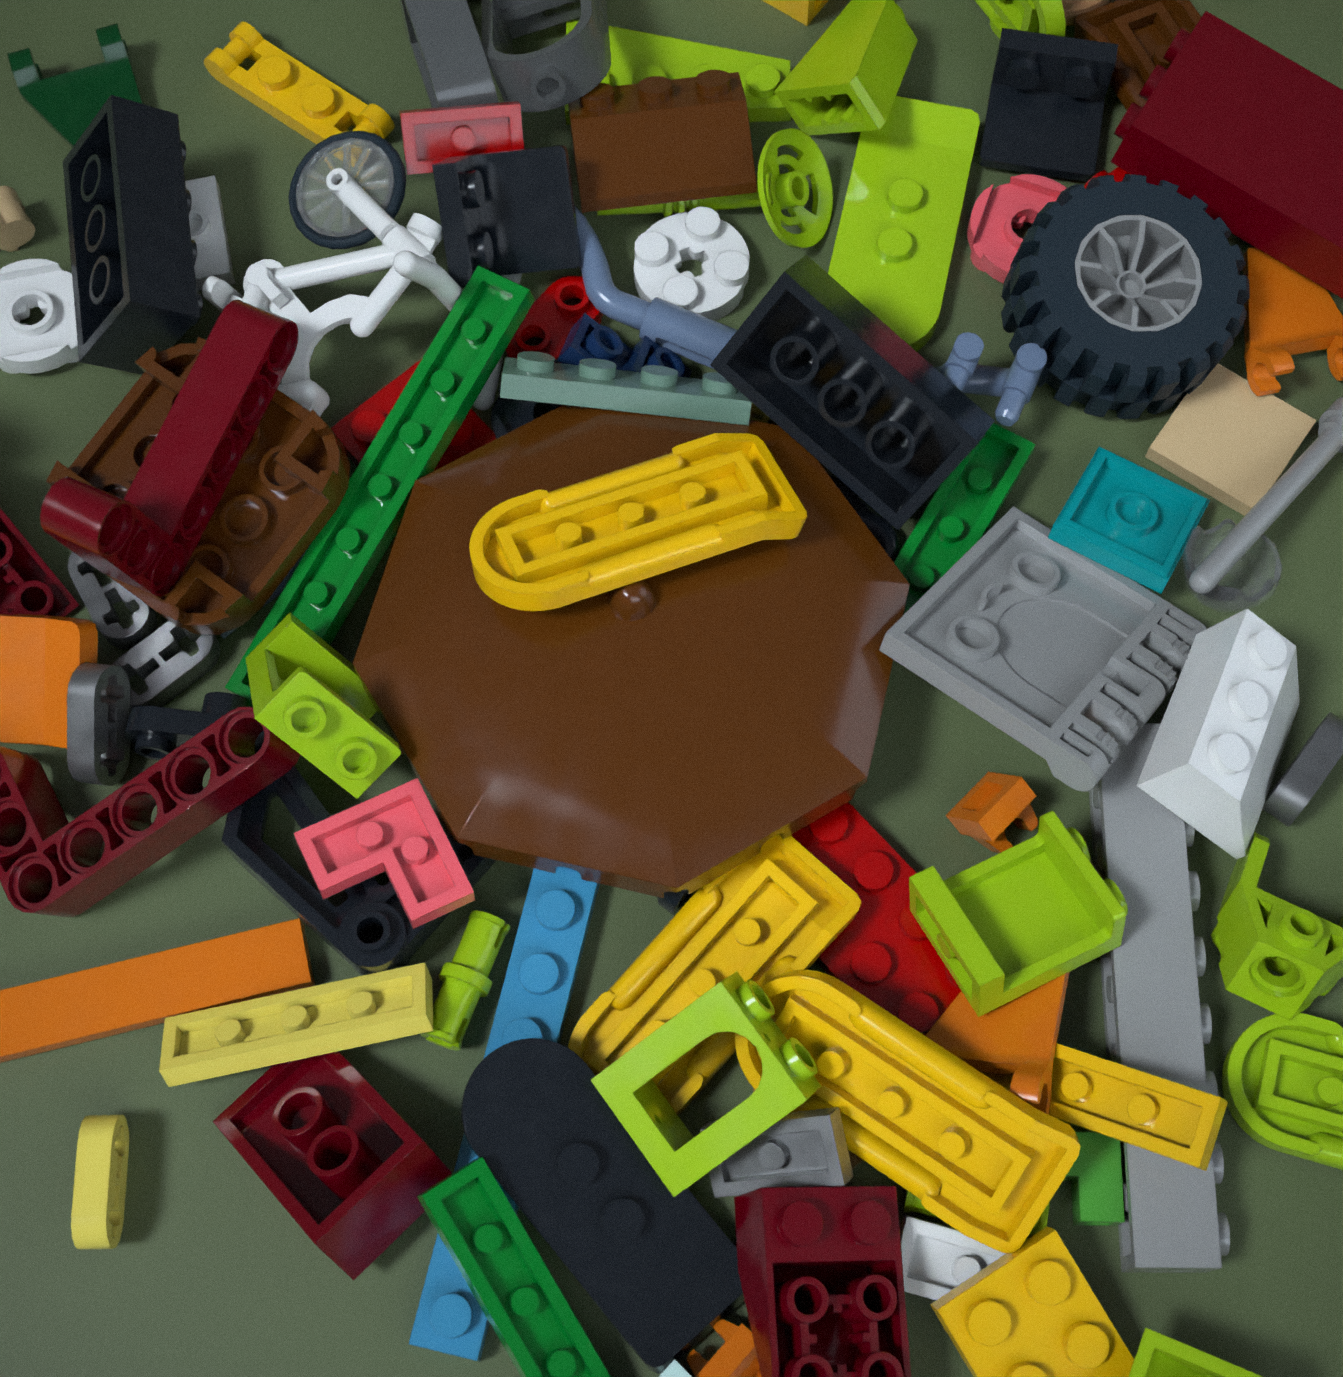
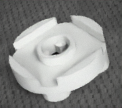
(698, 237)
(51, 340)

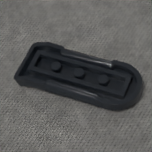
(592, 1195)

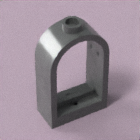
(448, 52)
(557, 72)

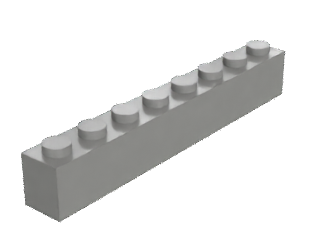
(1156, 1012)

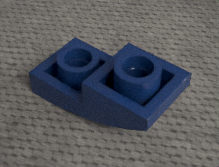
(597, 341)

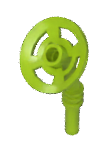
(774, 191)

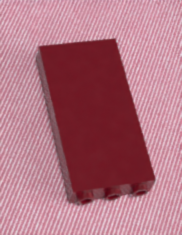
(1247, 140)

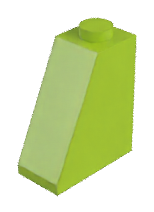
(851, 71)

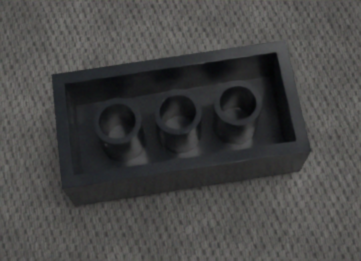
(130, 235)
(851, 392)

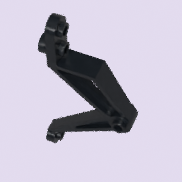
(370, 909)

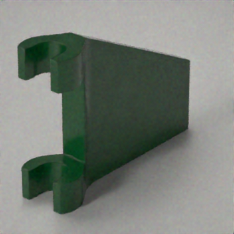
(75, 97)

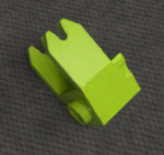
(1268, 932)

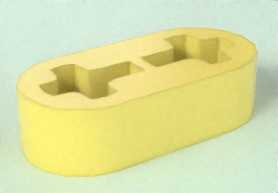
(100, 1182)

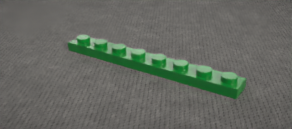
(401, 452)

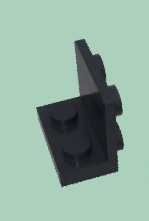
(1046, 104)
(507, 212)

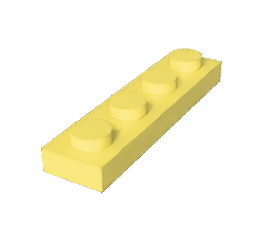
(297, 1024)

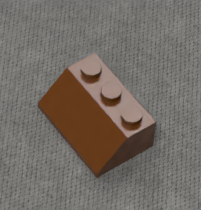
(662, 141)

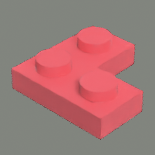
(392, 835)

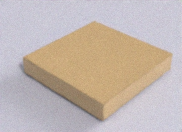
(1230, 440)

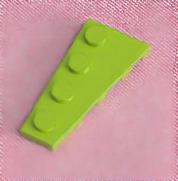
(645, 55)

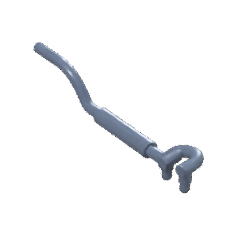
(704, 338)

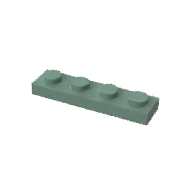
(601, 386)

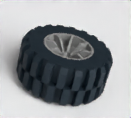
(1125, 294)

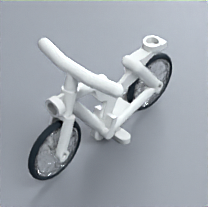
(340, 200)

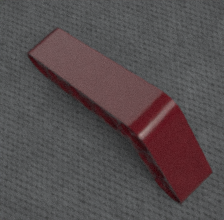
(190, 462)
(122, 820)

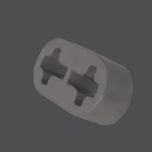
(100, 602)
(165, 666)
(97, 723)
(1306, 771)

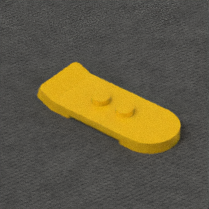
(633, 523)
(753, 921)
(921, 1111)

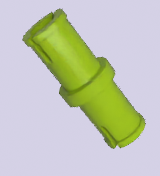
(466, 979)

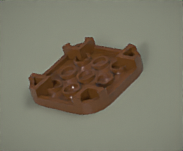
(267, 515)

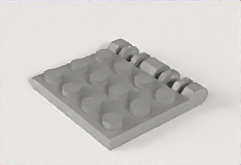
(1046, 646)

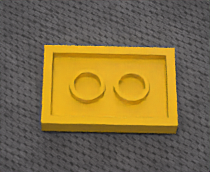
(1032, 1317)

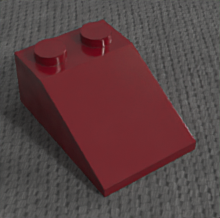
(333, 1156)

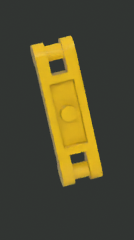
(291, 89)

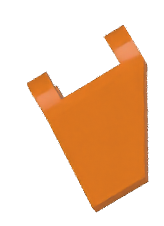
(1286, 319)
(1010, 1039)

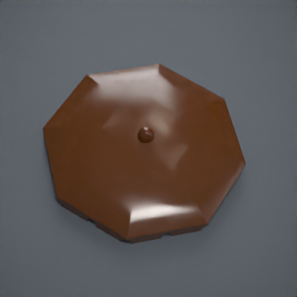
(649, 722)

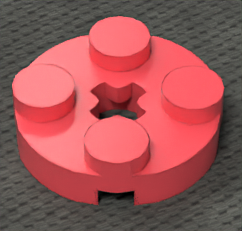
(997, 212)

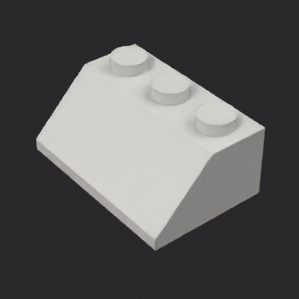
(1225, 730)

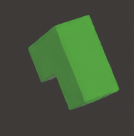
(1097, 1182)

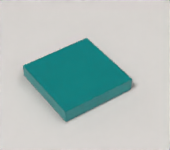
(1129, 519)

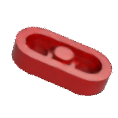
(552, 318)

